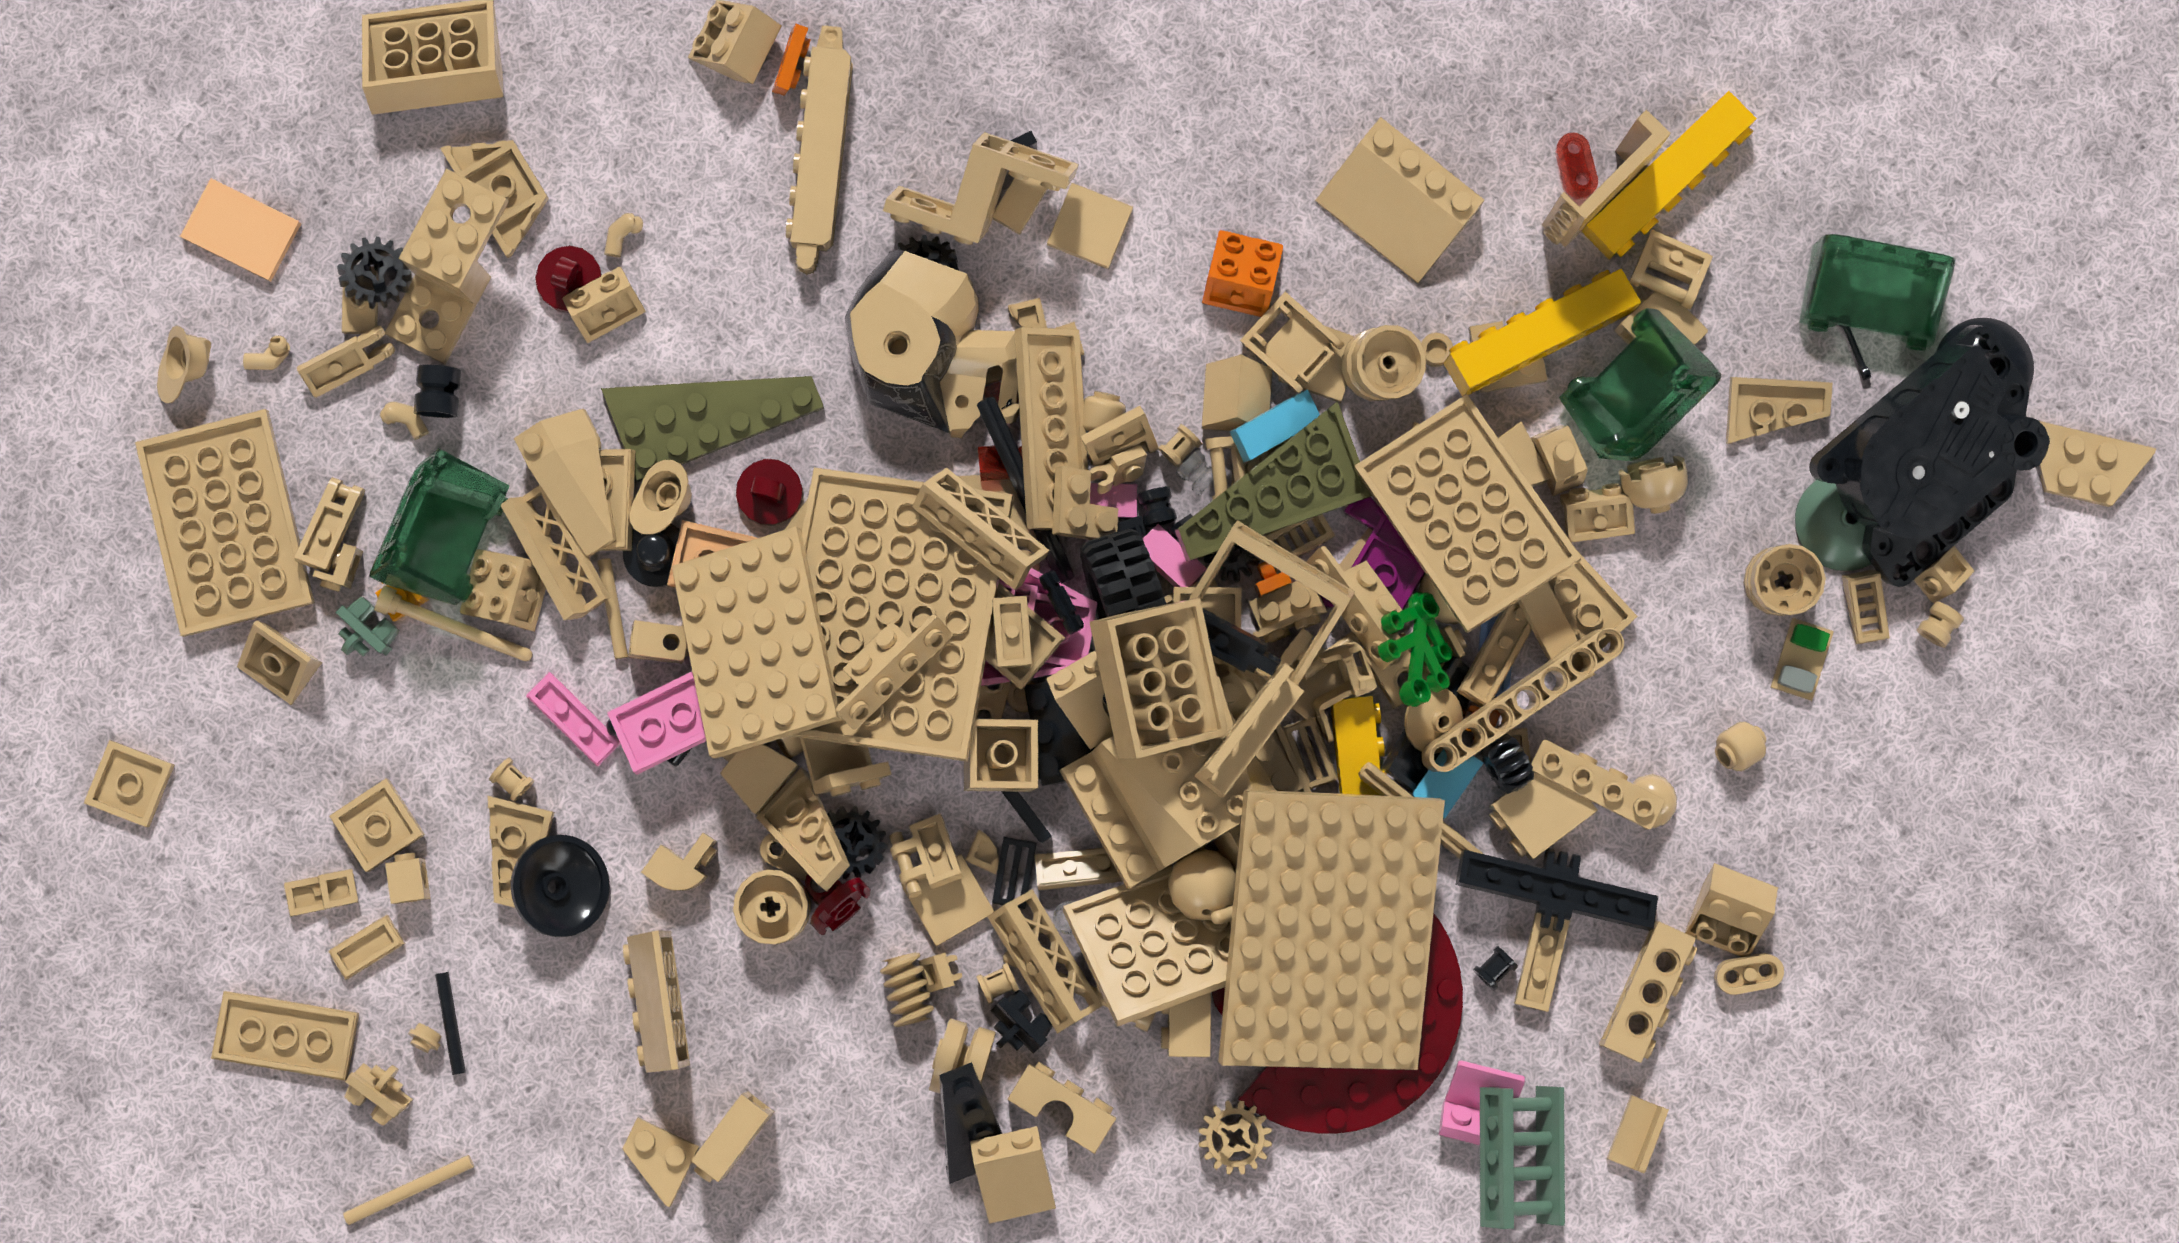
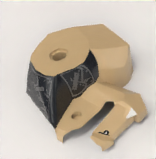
(920, 348)

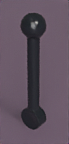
(1864, 370)

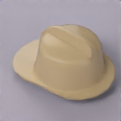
(182, 362)
(661, 497)

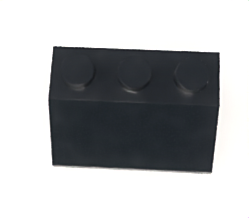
(1057, 737)

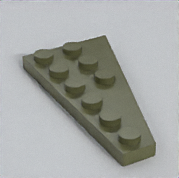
(704, 417)
(1293, 484)

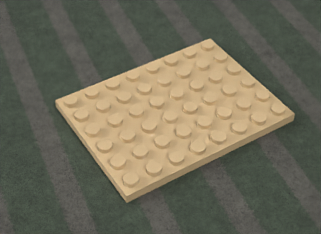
(887, 563)
(1330, 930)

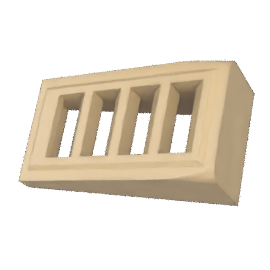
(1313, 542)
(1878, 603)

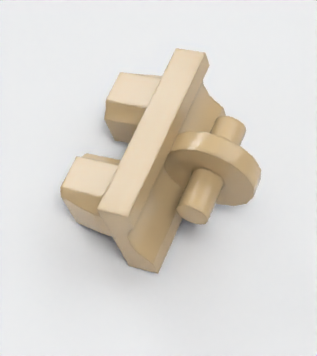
(379, 1088)

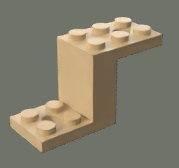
(980, 188)
(446, 266)

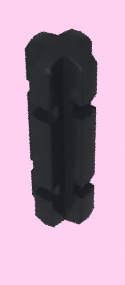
(1061, 602)

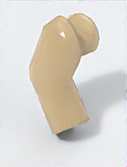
(618, 230)
(271, 358)

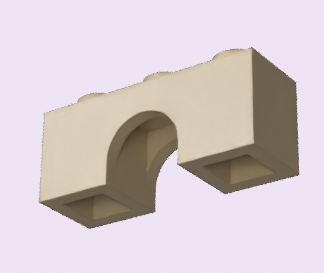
(1090, 1118)

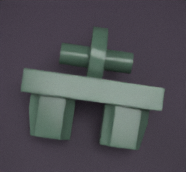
(355, 617)

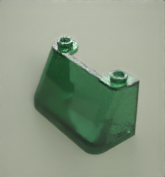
(1876, 288)
(1641, 390)
(438, 528)

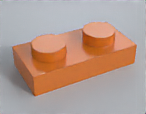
(796, 47)

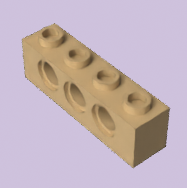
(1631, 1001)

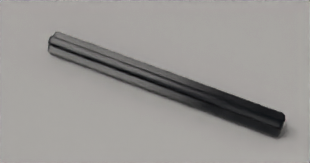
(1013, 464)

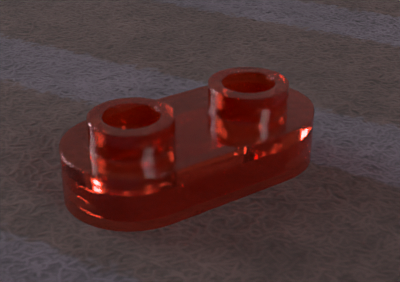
(1576, 164)

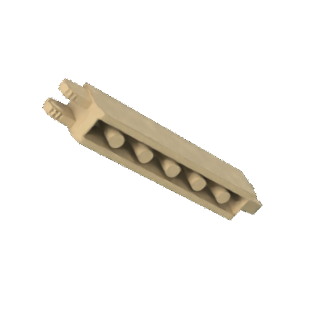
(821, 148)

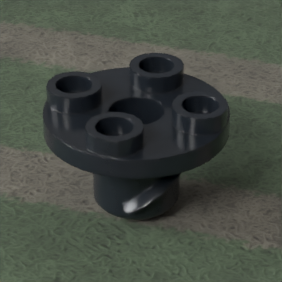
(652, 556)

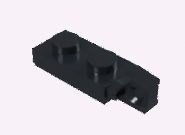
(1238, 646)

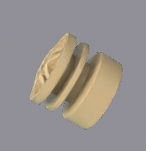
(1801, 589)

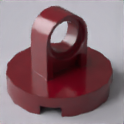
(563, 272)
(769, 492)
(837, 903)

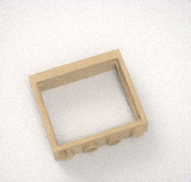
(1296, 569)

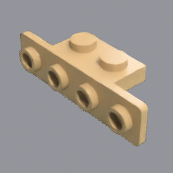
(1367, 605)
(887, 665)
(1596, 784)

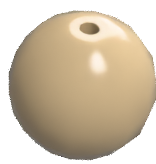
(1202, 884)

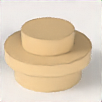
(424, 1038)

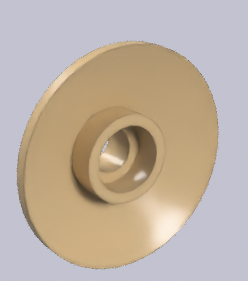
(1422, 721)

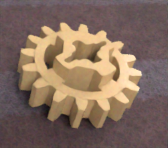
(1243, 1123)

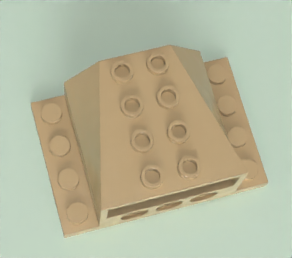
(1154, 805)

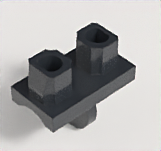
(1016, 1027)

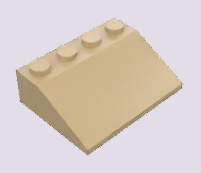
(431, 56)
(1399, 200)
(1159, 678)
(657, 1001)

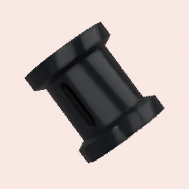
(1495, 968)

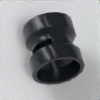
(1156, 504)

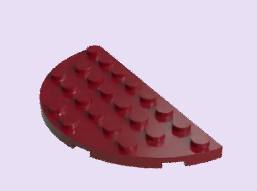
(1360, 1098)

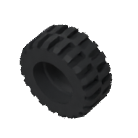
(1120, 574)

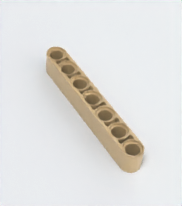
(1538, 696)

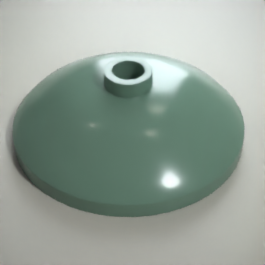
(1824, 530)

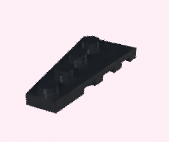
(1404, 760)
(966, 1119)

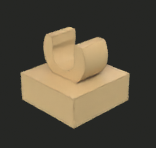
(938, 972)

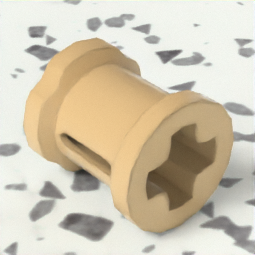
(1180, 446)
(511, 779)
(997, 983)

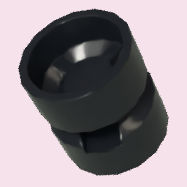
(437, 391)

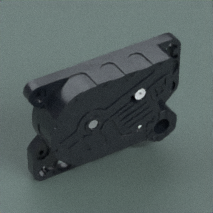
(1934, 454)

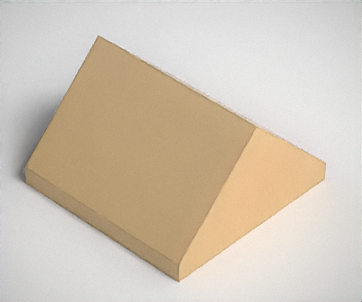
(1235, 392)
(277, 662)

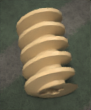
(906, 989)

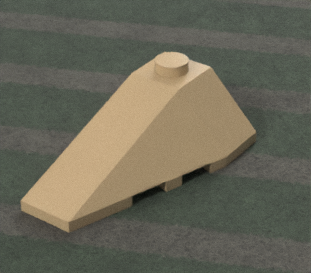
(569, 469)

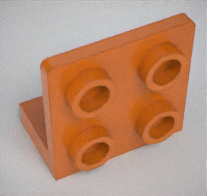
(1242, 273)

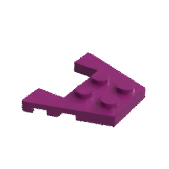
(1385, 553)

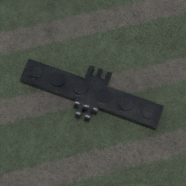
(1557, 889)

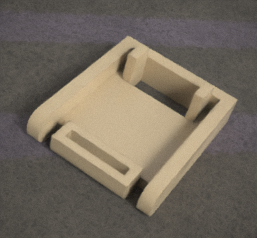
(1297, 348)

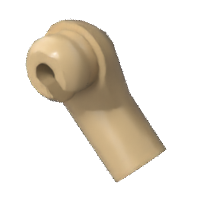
(404, 414)

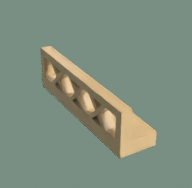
(974, 530)
(551, 563)
(1250, 732)
(1039, 964)

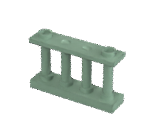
(1497, 1157)

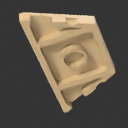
(505, 172)
(2090, 465)

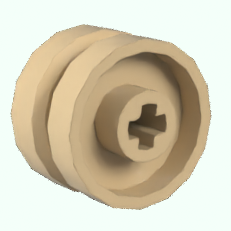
(1402, 360)
(752, 907)
(954, 1053)

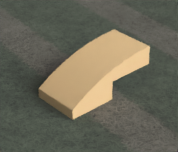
(321, 892)

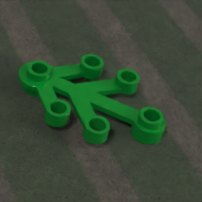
(1423, 611)

